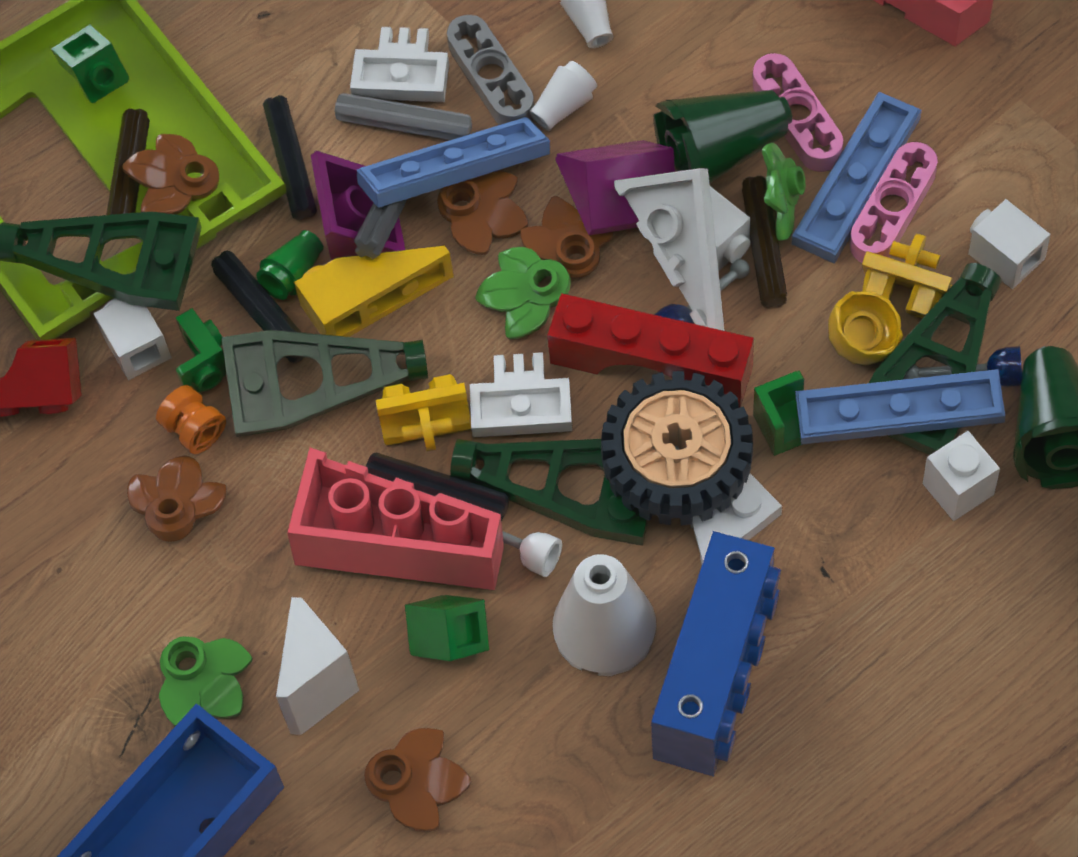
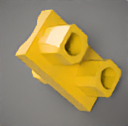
(926, 286)
(423, 413)

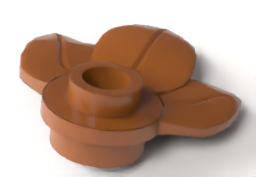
(166, 174)
(487, 214)
(565, 235)
(174, 498)
(424, 779)

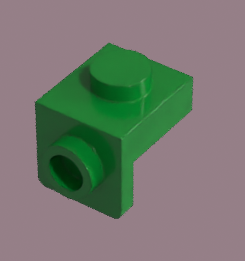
(205, 342)

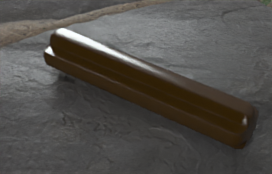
(131, 140)
(764, 243)

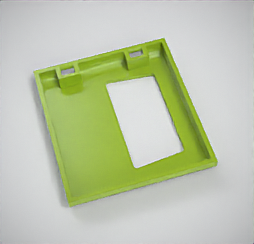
(175, 105)

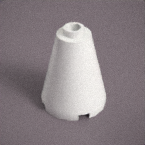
(603, 618)

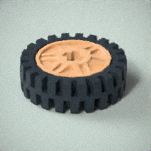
(669, 482)

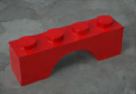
(601, 335)
(42, 376)

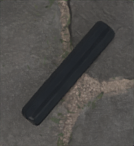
(289, 157)
(252, 295)
(436, 482)

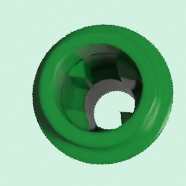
(289, 264)

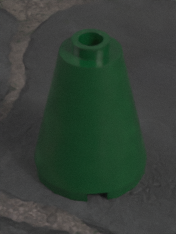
(720, 129)
(1048, 419)

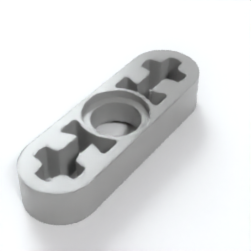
(489, 53)

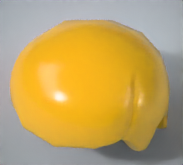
(864, 327)

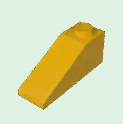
(360, 291)

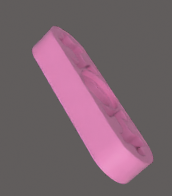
(799, 131)
(893, 183)

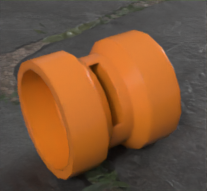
(193, 421)

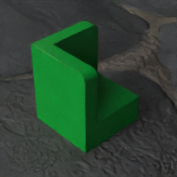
(777, 412)
(447, 627)

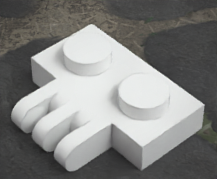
(400, 69)
(520, 401)

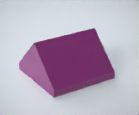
(592, 176)
(345, 205)

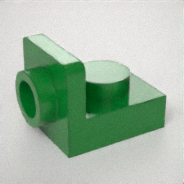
(92, 63)

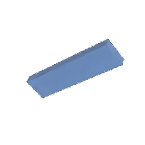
(452, 162)
(854, 177)
(900, 406)

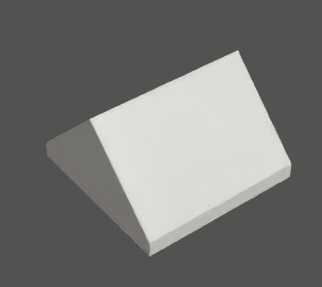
(313, 670)

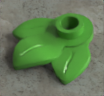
(784, 186)
(517, 290)
(208, 683)

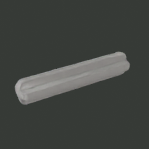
(402, 117)

